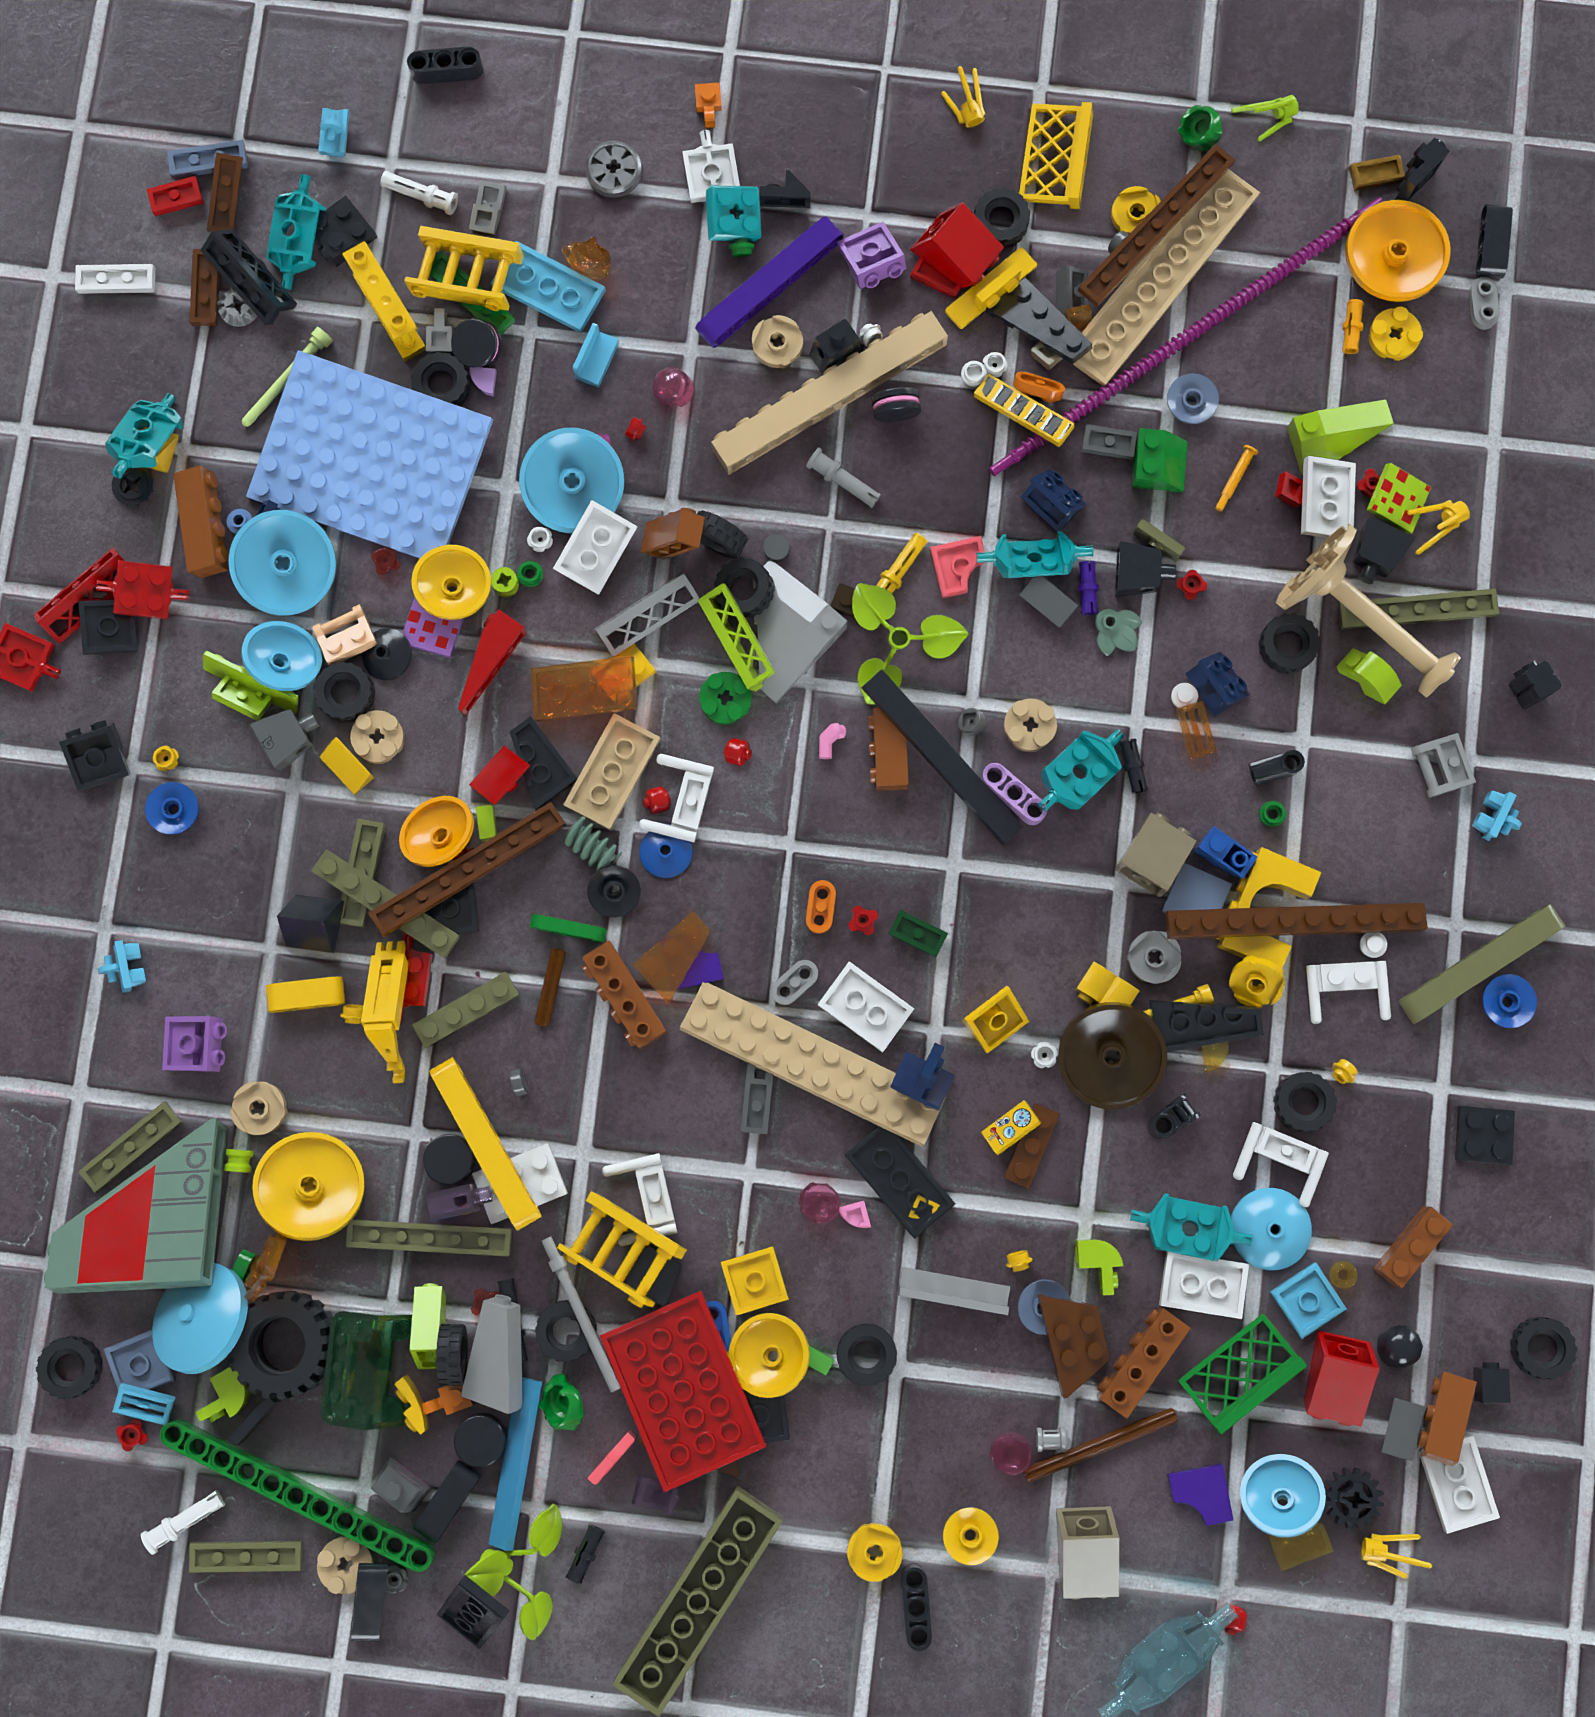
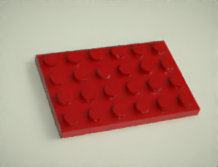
(683, 1391)

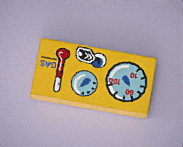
(1011, 1127)

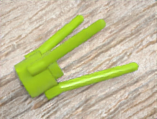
(1282, 108)

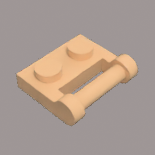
(347, 642)

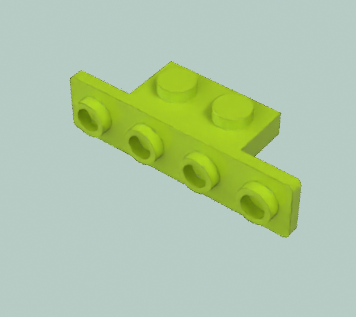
(242, 691)

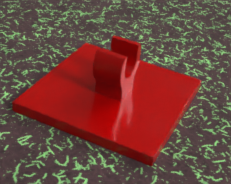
(499, 775)

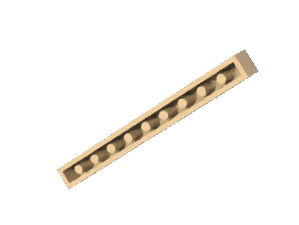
(829, 392)

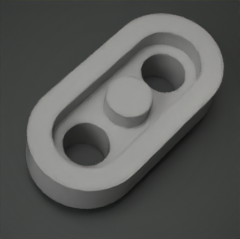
(1484, 301)
(794, 982)

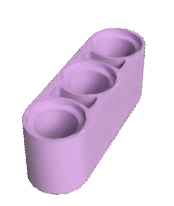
(1009, 781)

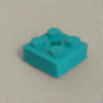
(722, 224)

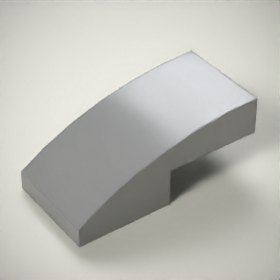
(488, 207)

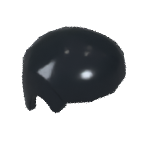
(1400, 1346)

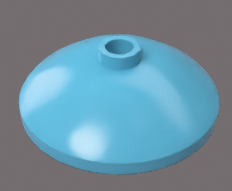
(284, 645)
(1257, 1214)
(1288, 1479)

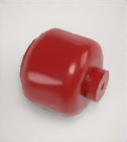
(737, 751)
(657, 800)
(1238, 1624)

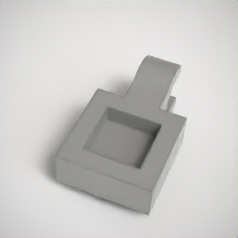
(439, 336)

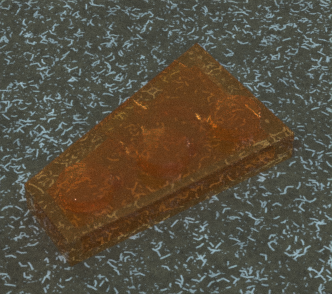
(673, 955)

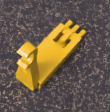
(384, 1003)

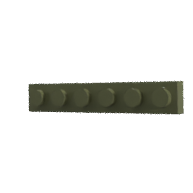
(1429, 608)
(373, 894)
(429, 1237)

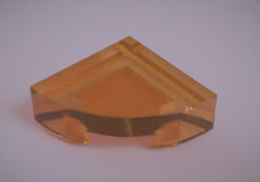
(1079, 316)

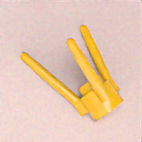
(972, 111)
(1451, 517)
(1375, 1551)

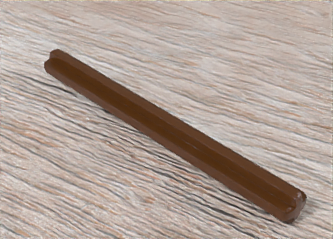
(1101, 1444)

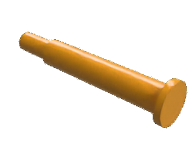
(1236, 476)

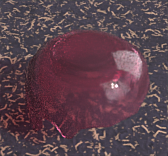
(672, 387)
(819, 1203)
(1011, 1453)

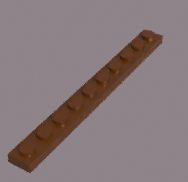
(1295, 920)

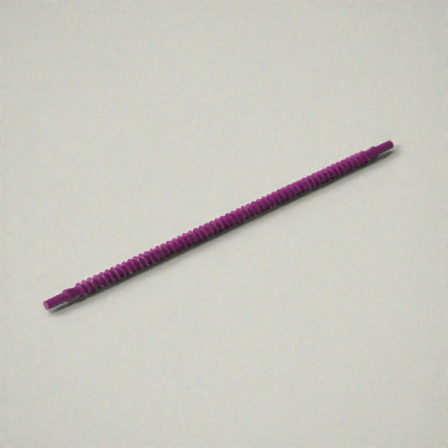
(1200, 327)

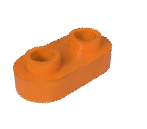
(1039, 386)
(820, 907)

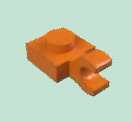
(707, 101)
(449, 1399)

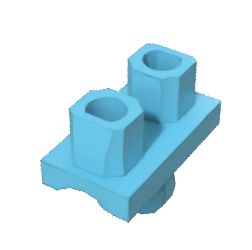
(333, 132)
(1501, 805)
(127, 977)

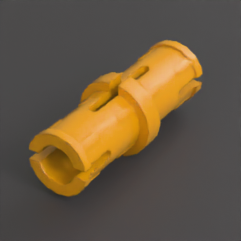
(1352, 326)

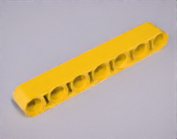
(485, 1144)

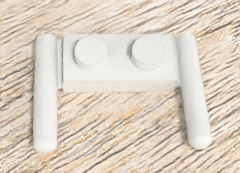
(690, 800)
(1345, 978)
(1285, 1151)
(652, 1191)

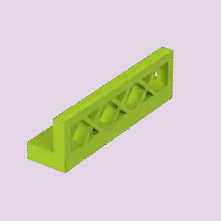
(731, 640)

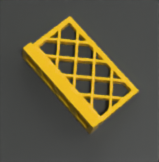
(1077, 161)

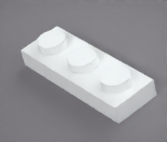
(115, 278)

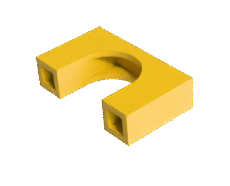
(1275, 872)

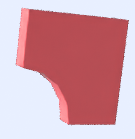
(955, 563)
(612, 1457)

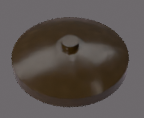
(1112, 1055)

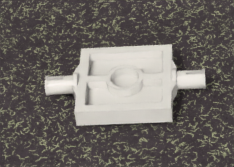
(709, 166)

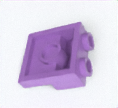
(872, 255)
(193, 1043)

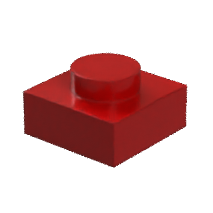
(1289, 489)

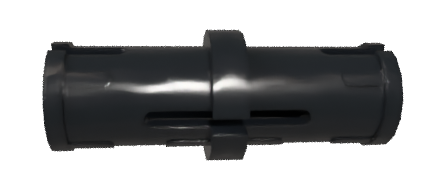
(1133, 766)
(585, 1554)

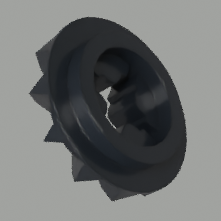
(120, 486)

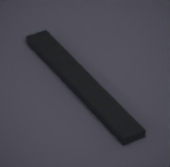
(942, 757)

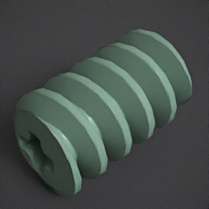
(590, 845)

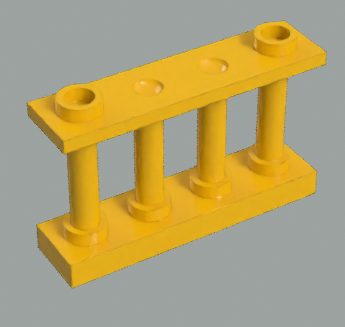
(458, 245)
(384, 301)
(622, 1223)

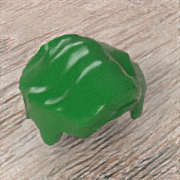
(1200, 127)
(561, 1404)

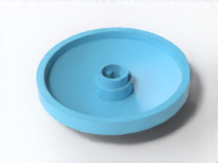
(568, 472)
(282, 562)
(200, 1324)

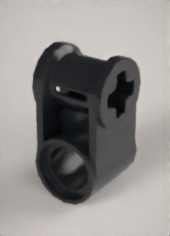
(1177, 1116)

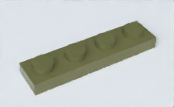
(365, 858)
(465, 1010)
(130, 1147)
(246, 1556)

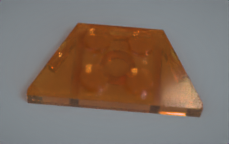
(264, 1266)

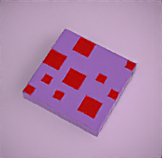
(431, 632)

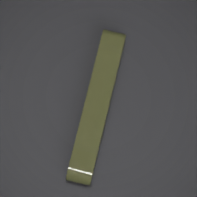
(1481, 963)

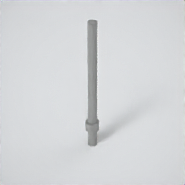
(557, 1264)

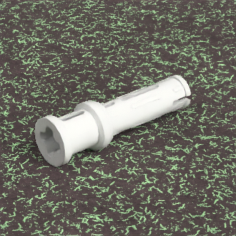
(429, 195)
(171, 1528)

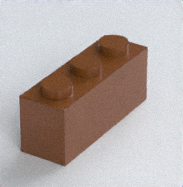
(673, 534)
(888, 752)
(1412, 1246)
(1446, 1418)

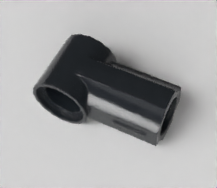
(1275, 768)

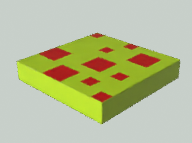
(1396, 495)

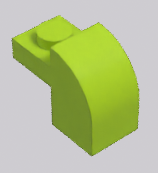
(1372, 673)
(1100, 1255)
(231, 1395)

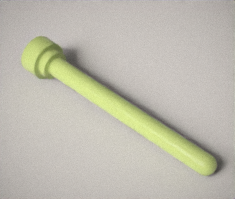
(318, 341)

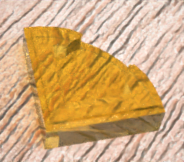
(1214, 1055)

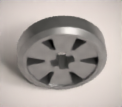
(627, 172)

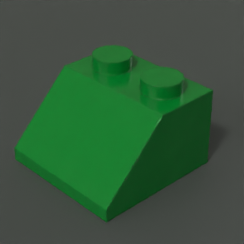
(1159, 461)

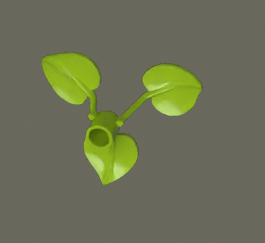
(875, 605)
(496, 1565)

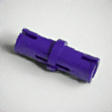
(1088, 588)

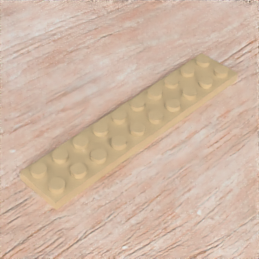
(1162, 277)
(806, 1062)

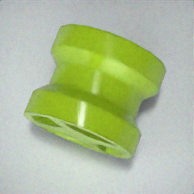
(506, 588)
(238, 1160)

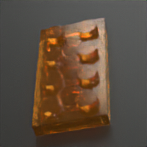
(584, 688)

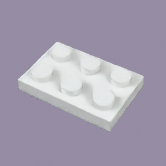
(1327, 496)
(595, 547)
(865, 1007)
(539, 1175)
(1204, 1285)
(1461, 1490)

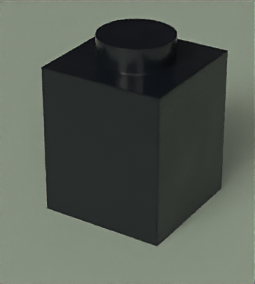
(1492, 1383)

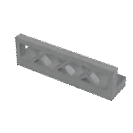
(641, 606)
(954, 1290)

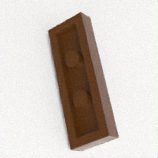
(224, 192)
(204, 291)
(1031, 1148)

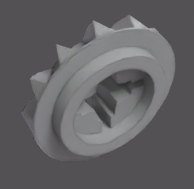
(231, 315)

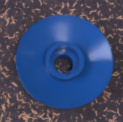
(159, 807)
(665, 865)
(1521, 997)

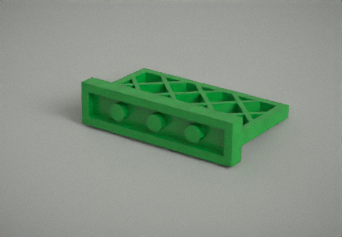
(1253, 1396)

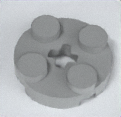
(1154, 973)

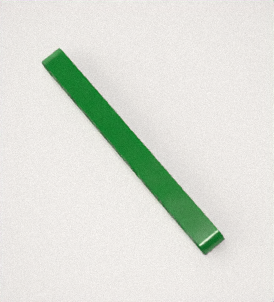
(284, 1496)

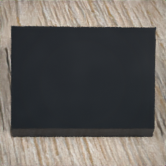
(311, 923)

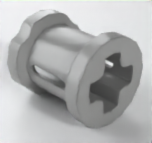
(1051, 1439)

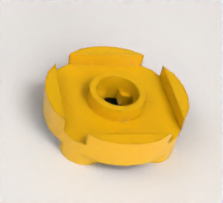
(1123, 206)
(1399, 320)
(1260, 969)
(866, 1537)

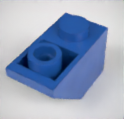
(1225, 853)

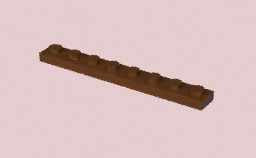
(1156, 225)
(466, 869)

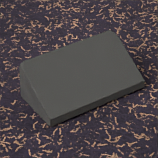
(1067, 284)

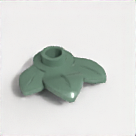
(1120, 633)

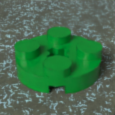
(733, 710)

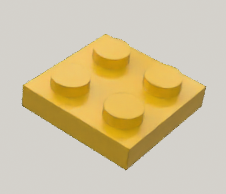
(754, 1280)

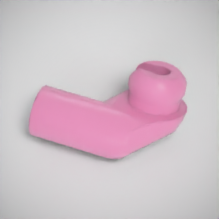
(827, 737)

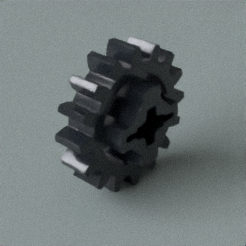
(1352, 1509)

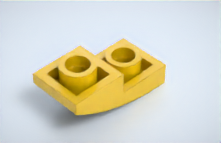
(415, 1416)

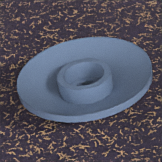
(1200, 390)
(1028, 1303)

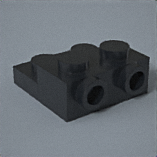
(1422, 168)
(341, 229)
(94, 755)

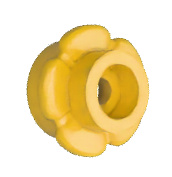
(158, 758)
(352, 1013)
(1344, 1071)
(1018, 1260)

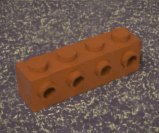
(201, 521)
(624, 995)
(1143, 1361)

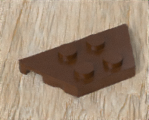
(1074, 1340)

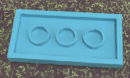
(553, 289)

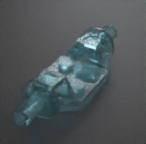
(1167, 1661)

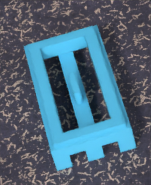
(146, 1394)

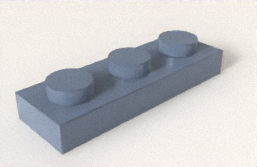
(201, 159)

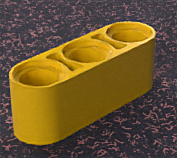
(305, 994)

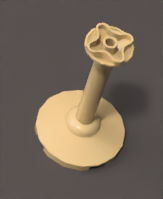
(1327, 576)

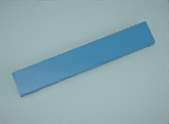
(515, 1467)

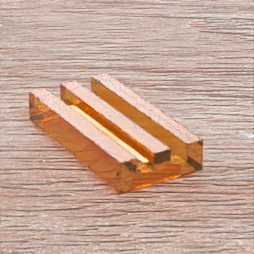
(1186, 732)

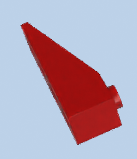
(495, 646)

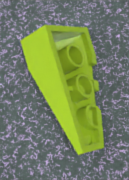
(1337, 430)

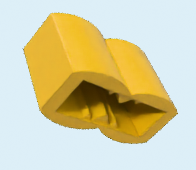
(1103, 986)

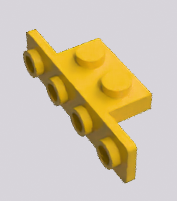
(988, 292)

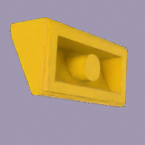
(346, 766)

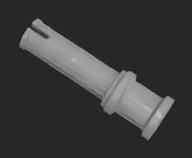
(833, 472)

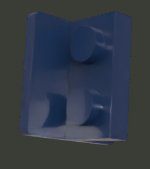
(1053, 499)
(1217, 683)
(924, 1079)

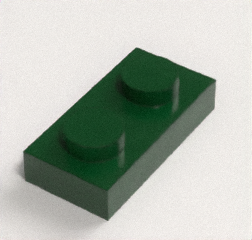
(918, 933)

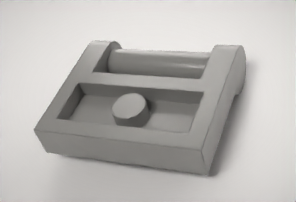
(1451, 761)

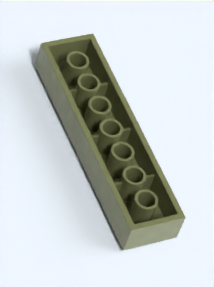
(697, 1601)

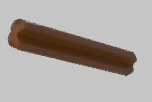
(550, 987)

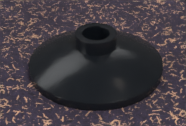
(396, 658)
(614, 903)

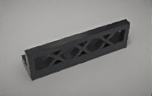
(245, 276)

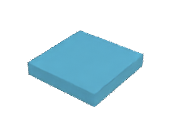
(1308, 1300)

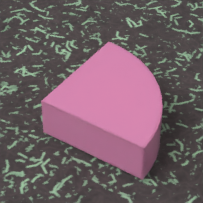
(856, 1214)

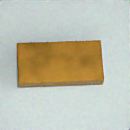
(1377, 172)

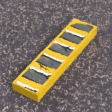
(1024, 410)

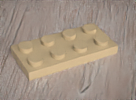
(612, 771)

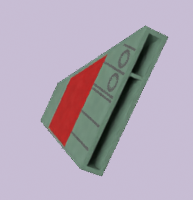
(149, 1228)

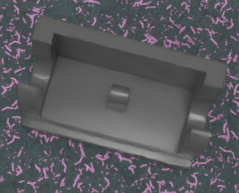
(1049, 600)
(1403, 1429)

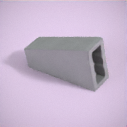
(496, 1358)

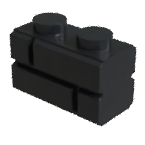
(1534, 683)

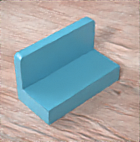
(595, 356)

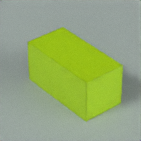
(486, 822)

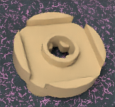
(782, 355)
(1023, 711)
(388, 726)
(243, 1104)
(329, 1559)

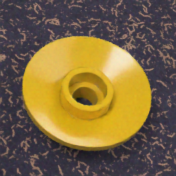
(974, 1550)

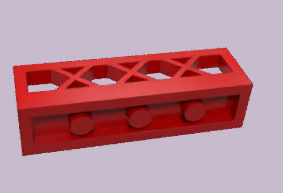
(74, 593)

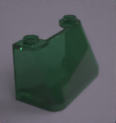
(361, 1369)

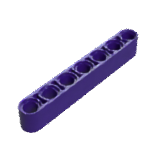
(769, 282)

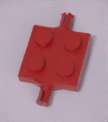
(142, 590)
(24, 657)
(417, 975)

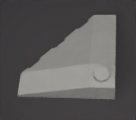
(793, 631)

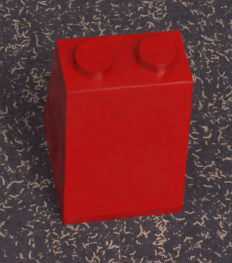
(958, 246)
(1340, 1379)

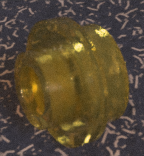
(1351, 1274)

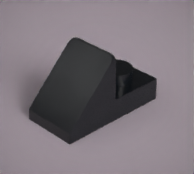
(791, 196)

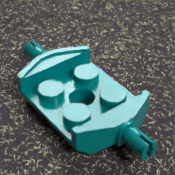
(294, 252)
(139, 447)
(1015, 558)
(1092, 755)
(1213, 1227)

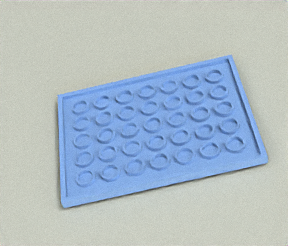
(369, 456)

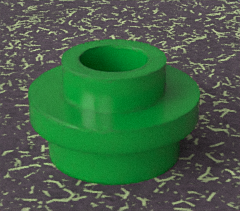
(741, 247)
(526, 567)
(1280, 812)

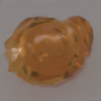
(588, 258)

